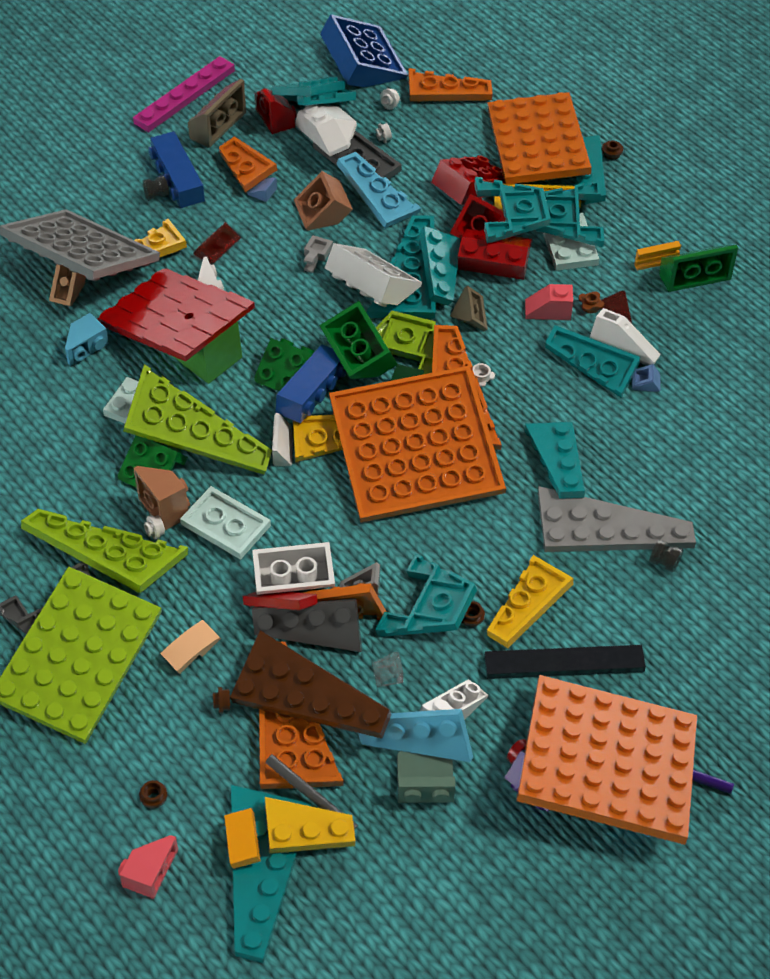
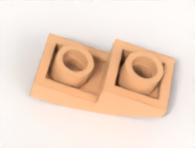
(190, 645)

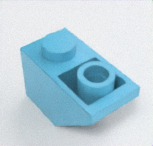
(85, 338)

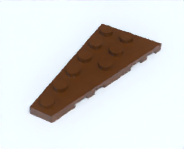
(295, 687)

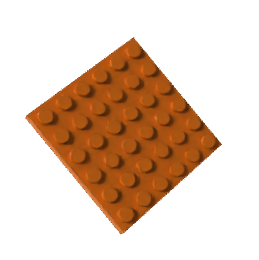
(416, 443)
(609, 759)

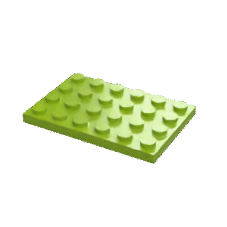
(76, 654)

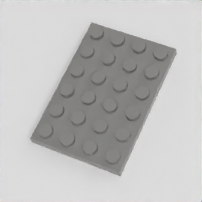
(79, 244)

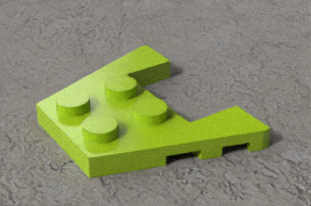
(409, 337)

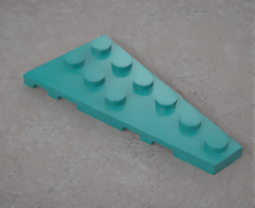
(410, 260)
(260, 885)

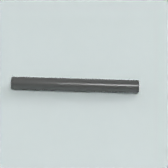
(301, 785)

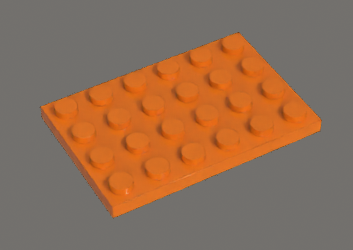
(538, 138)

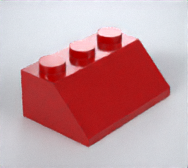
(498, 258)

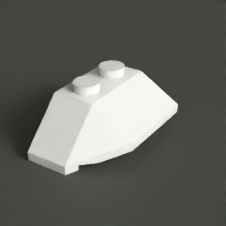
(327, 127)

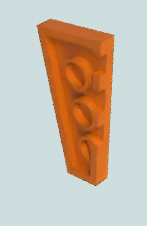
(449, 88)

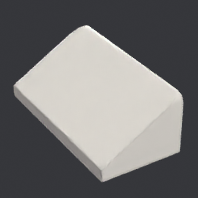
(282, 441)

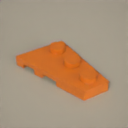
(246, 163)
(367, 599)

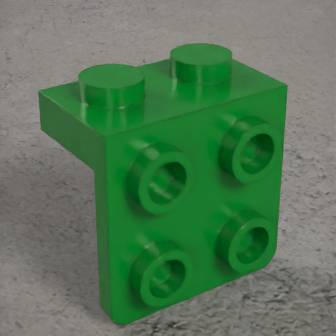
(280, 363)
(149, 454)

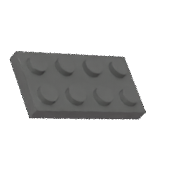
(380, 160)

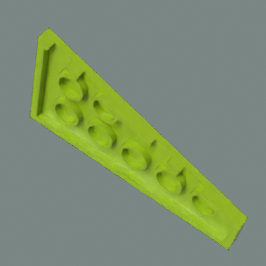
(183, 422)

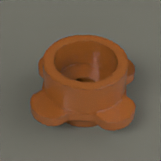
(591, 302)

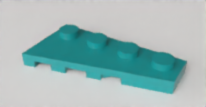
(599, 361)
(559, 455)

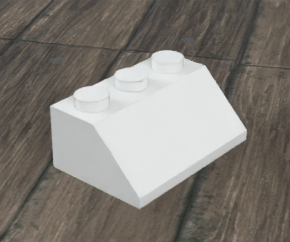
(293, 568)

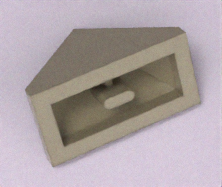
(470, 309)

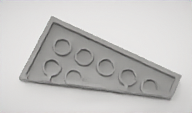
(605, 526)

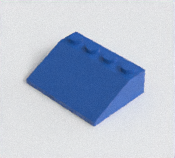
(361, 52)

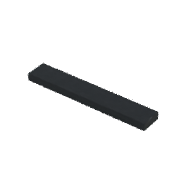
(564, 661)

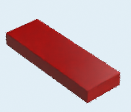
(281, 600)

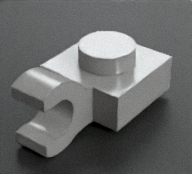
(315, 250)

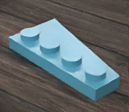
(376, 191)
(426, 733)

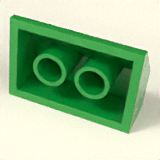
(698, 267)
(358, 343)

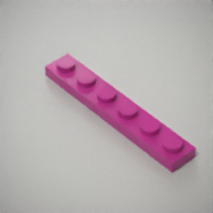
(183, 94)

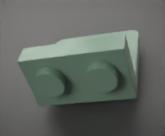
(424, 779)

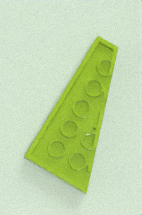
(109, 550)

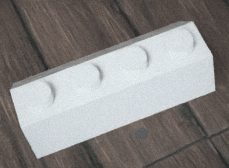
(370, 274)

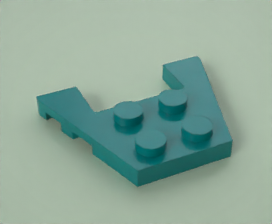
(338, 97)
(522, 205)
(565, 214)
(439, 605)

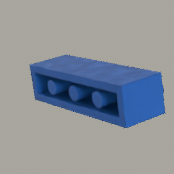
(177, 169)
(310, 384)

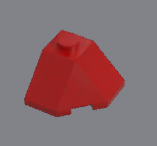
(275, 111)
(475, 214)

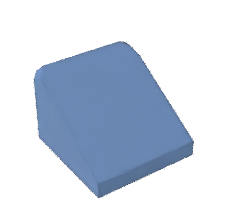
(264, 189)
(646, 379)

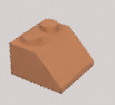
(323, 202)
(162, 494)

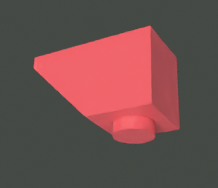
(550, 303)
(148, 866)

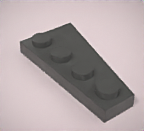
(324, 624)

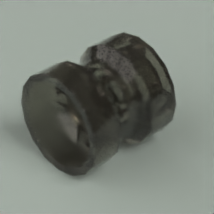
(155, 188)
(666, 555)

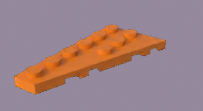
(451, 353)
(300, 747)

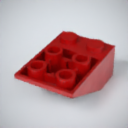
(458, 175)

